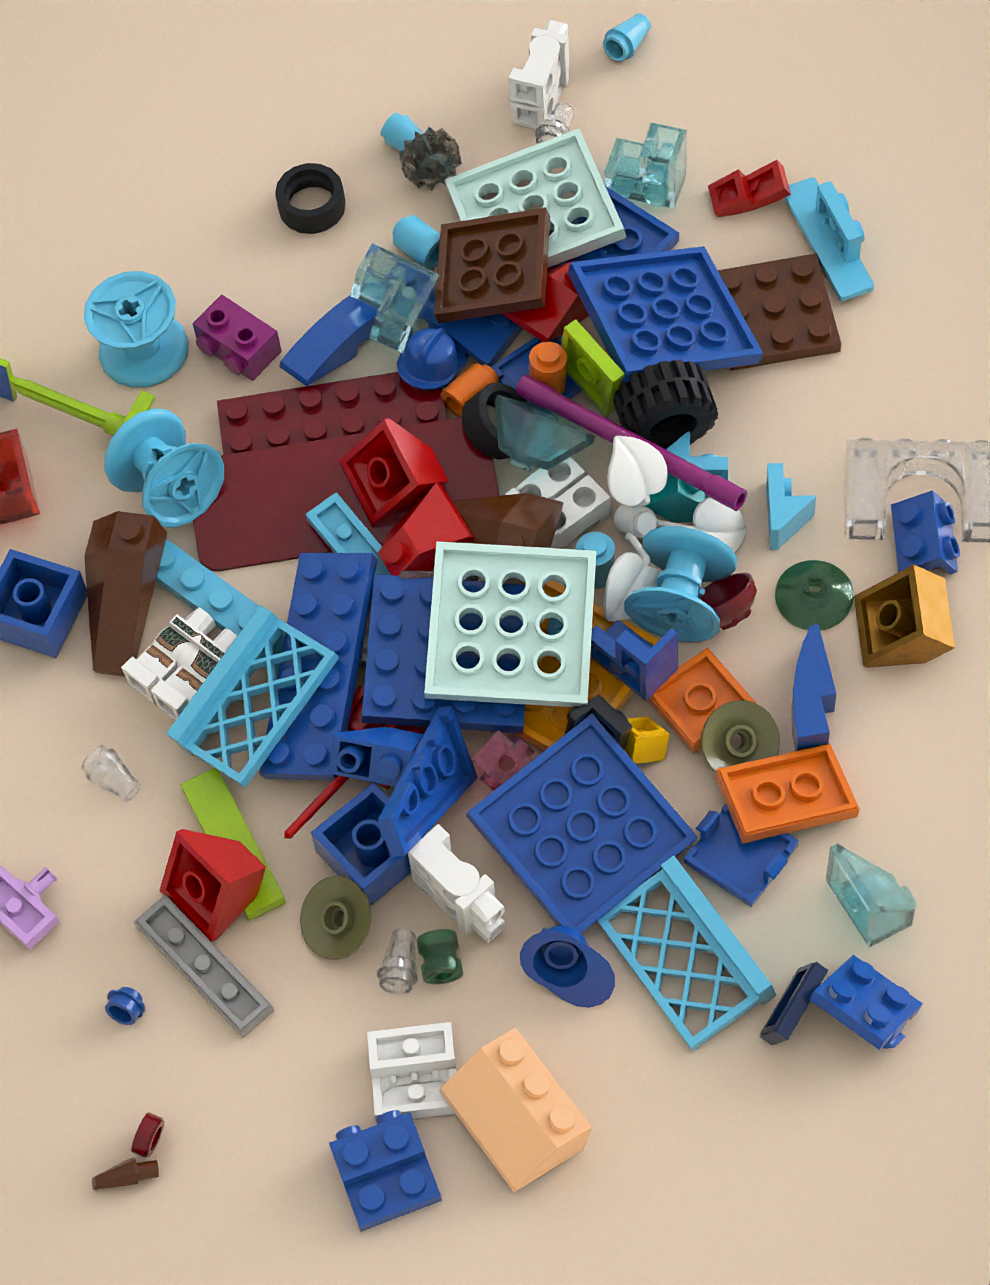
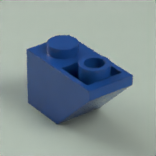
(373, 754)

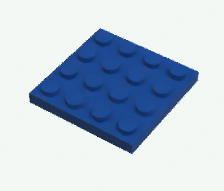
(664, 310)
(399, 660)
(581, 826)

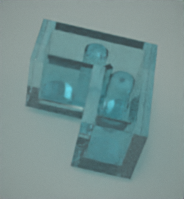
(649, 170)
(398, 291)

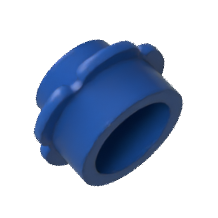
(124, 1005)

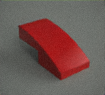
(746, 193)

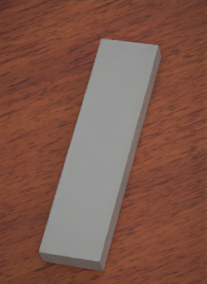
(204, 966)

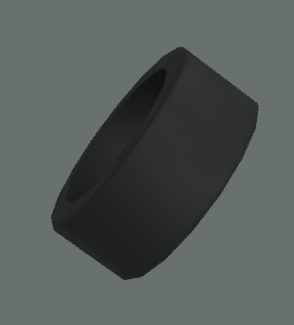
(308, 176)
(477, 423)

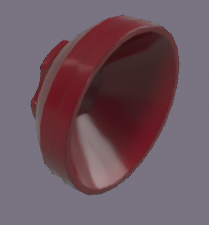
(731, 598)

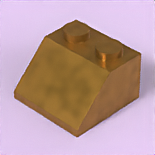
(904, 619)

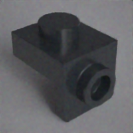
(612, 719)

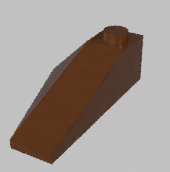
(511, 519)
(120, 582)

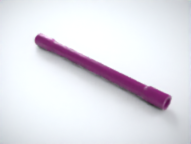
(548, 398)

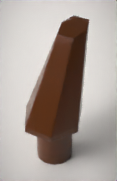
(126, 1174)

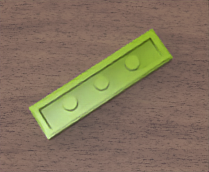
(221, 818)

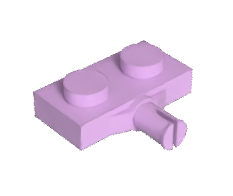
(23, 909)

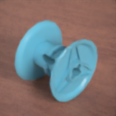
(136, 329)
(153, 458)
(686, 562)

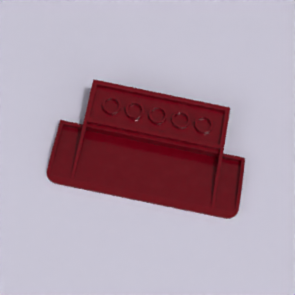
(286, 458)

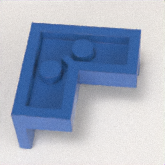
(633, 659)

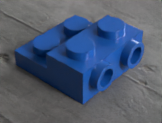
(384, 1169)

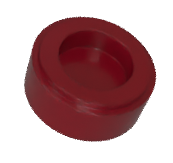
(147, 1135)

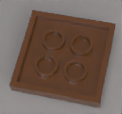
(492, 265)
(785, 308)

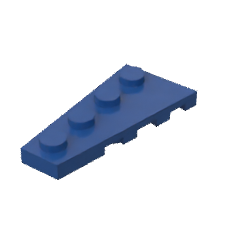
(480, 337)
(429, 785)

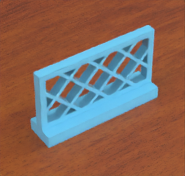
(231, 682)
(715, 933)

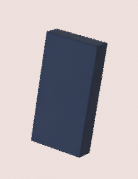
(793, 1003)

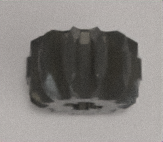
(430, 158)

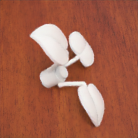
(632, 476)

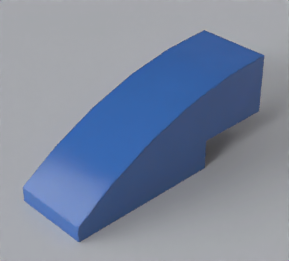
(330, 341)
(812, 693)

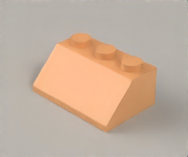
(516, 1110)

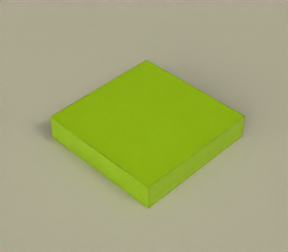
(591, 367)

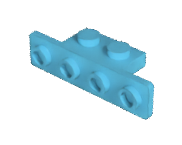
(832, 235)

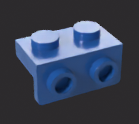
(925, 533)

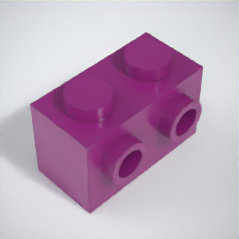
(236, 338)

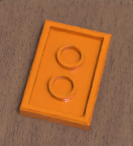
(786, 793)

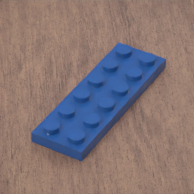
(332, 608)

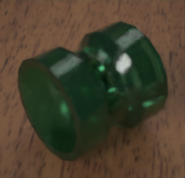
(439, 956)

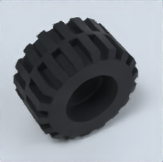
(667, 403)

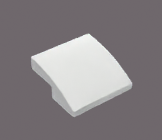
(411, 1068)

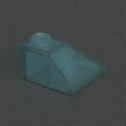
(536, 434)
(869, 895)

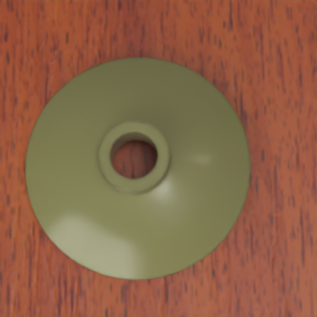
(751, 722)
(323, 918)

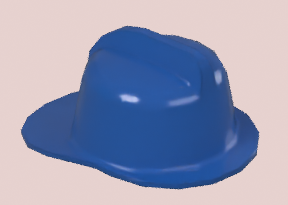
(430, 359)
(568, 966)

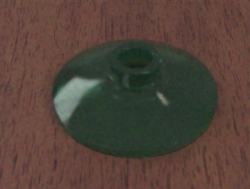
(805, 607)

